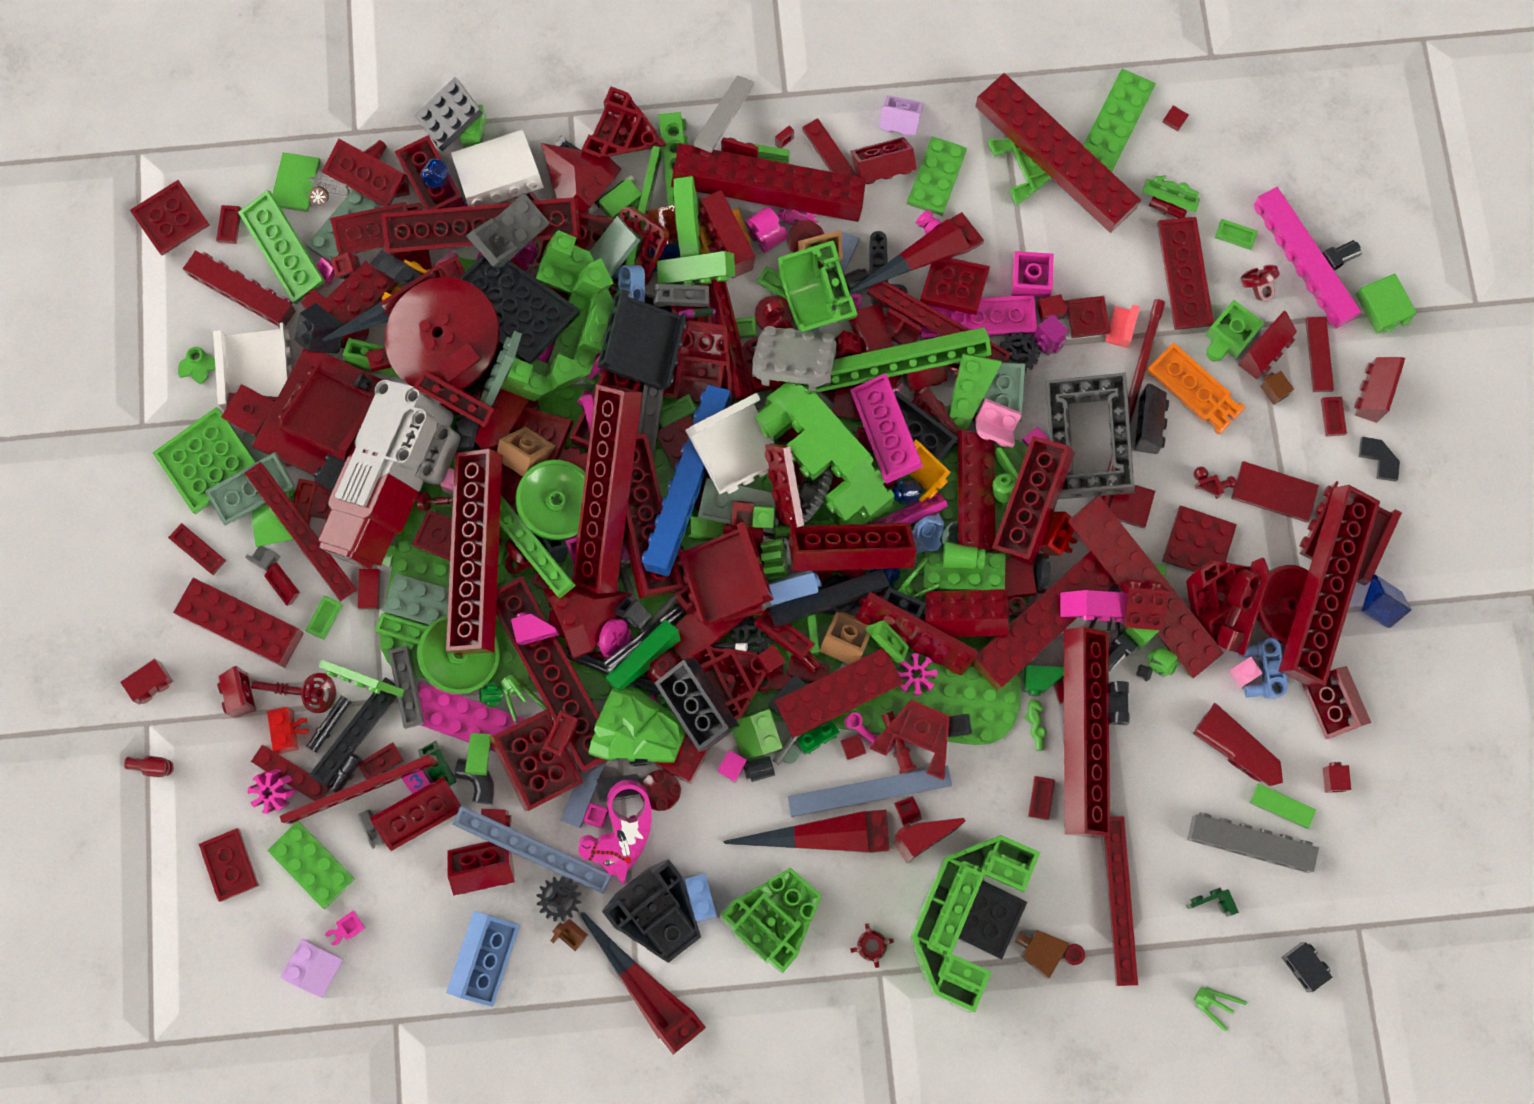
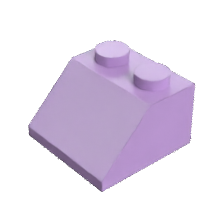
(900, 115)
(312, 968)

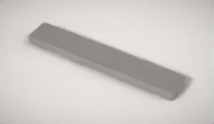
(724, 114)

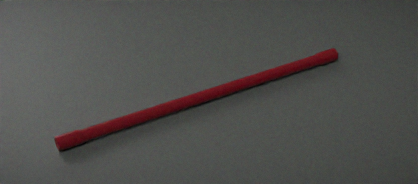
(1155, 316)

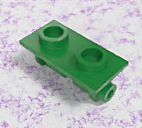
(814, 738)

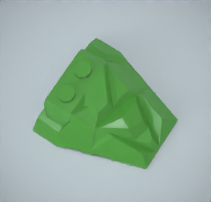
(636, 728)
(774, 917)

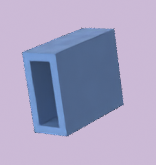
(794, 586)
(701, 898)

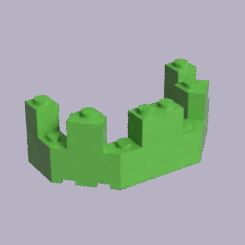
(575, 349)
(826, 444)
(947, 910)

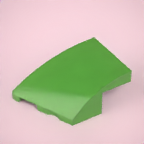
(267, 527)

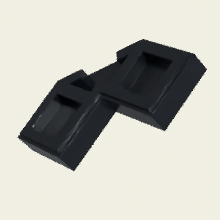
(1387, 462)

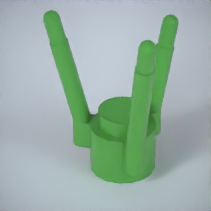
(907, 589)
(513, 686)
(1206, 997)

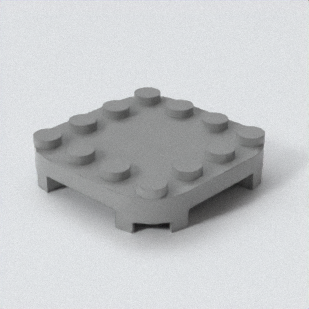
(794, 357)

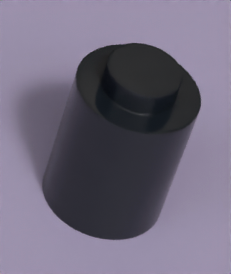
(759, 769)

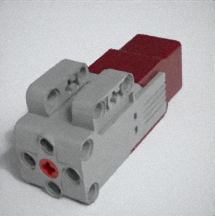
(396, 450)

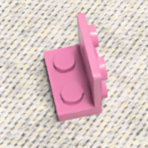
(997, 423)

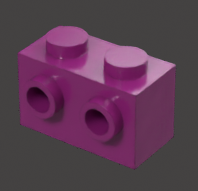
(1050, 335)

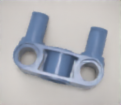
(633, 280)
(1269, 666)

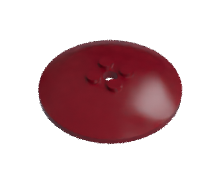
(445, 304)

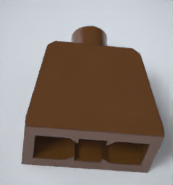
(1042, 951)

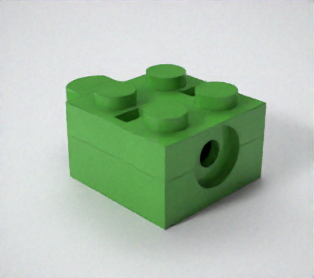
(1229, 337)

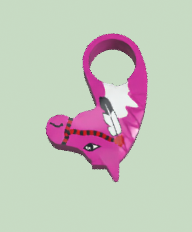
(623, 846)

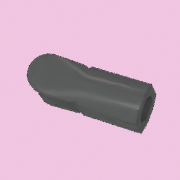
(368, 827)

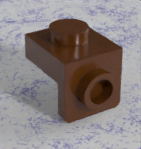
(570, 934)

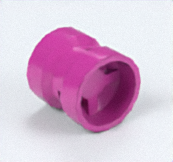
(927, 221)

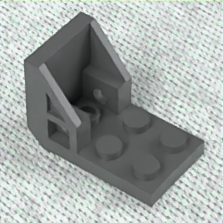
(509, 232)

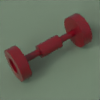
(424, 501)

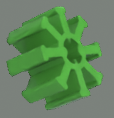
(775, 559)

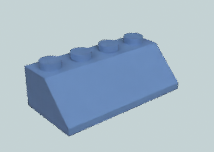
(483, 959)

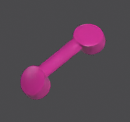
(854, 721)

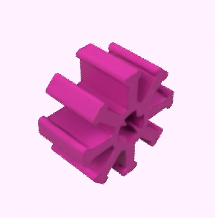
(924, 675)
(270, 782)

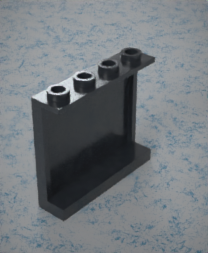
(642, 342)

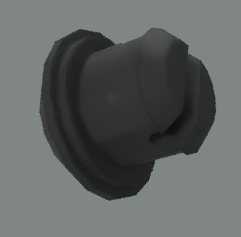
(363, 382)
(1144, 671)

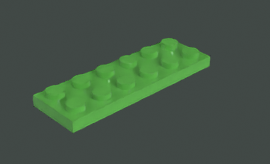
(1118, 117)
(281, 246)

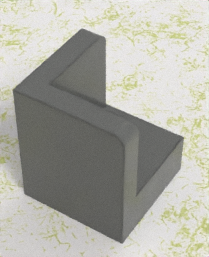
(263, 557)

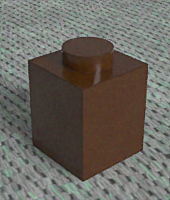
(1276, 387)

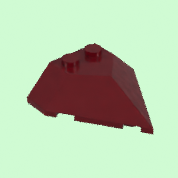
(621, 128)
(578, 174)
(1209, 592)
(583, 616)
(733, 674)

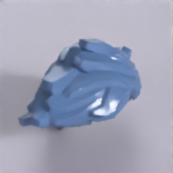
(928, 533)

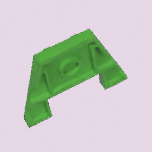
(1033, 174)

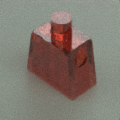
(667, 218)

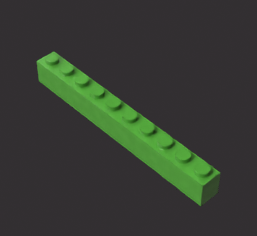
(906, 358)

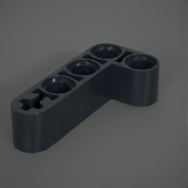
(882, 254)

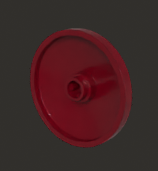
(1281, 601)

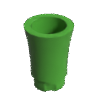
(962, 556)

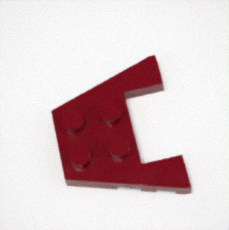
(921, 727)

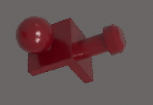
(1212, 484)

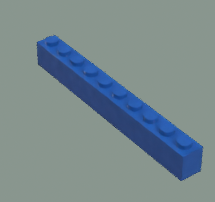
(682, 492)

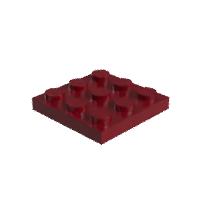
(169, 217)
(955, 285)
(1197, 539)

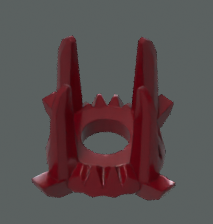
(882, 945)

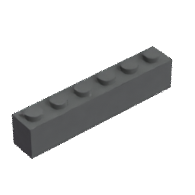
(1253, 843)

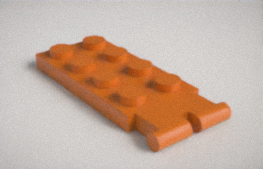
(1195, 388)

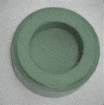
(793, 755)

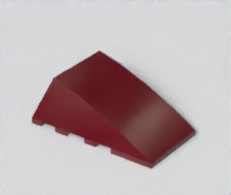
(701, 362)

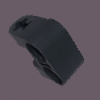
(1118, 703)

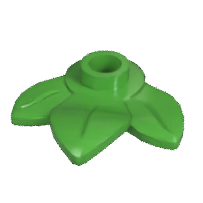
(196, 368)

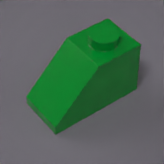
(1040, 678)

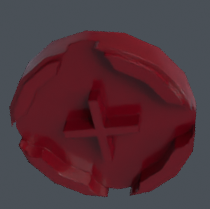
(1259, 280)
(770, 308)
(515, 554)

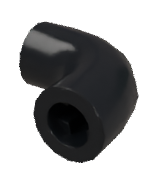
(482, 784)

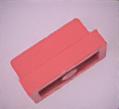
(1122, 325)

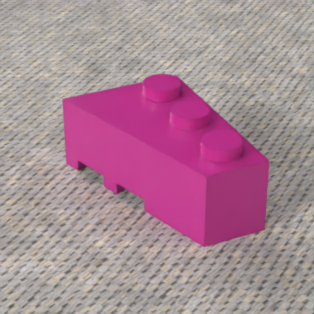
(1093, 604)

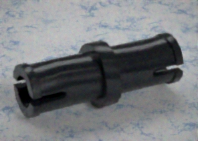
(345, 773)

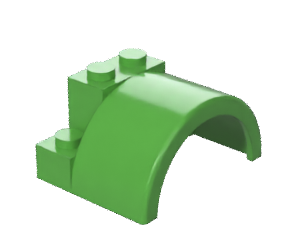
(813, 291)

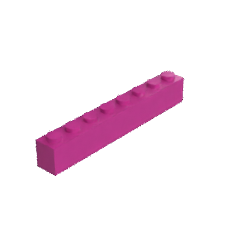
(1306, 258)

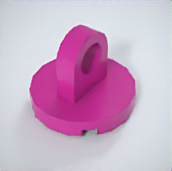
(613, 636)

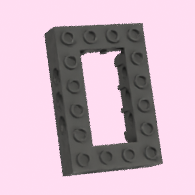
(1093, 389)

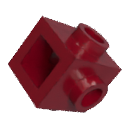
(847, 344)

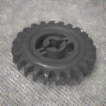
(814, 493)

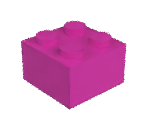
(1032, 274)

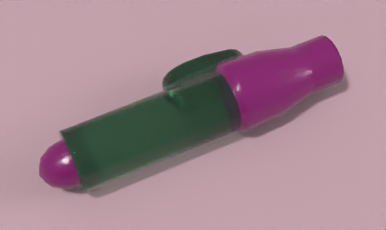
(693, 313)

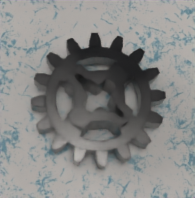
(1027, 357)
(745, 629)
(547, 901)

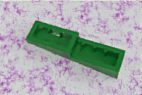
(639, 659)

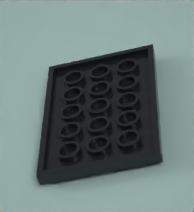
(522, 306)

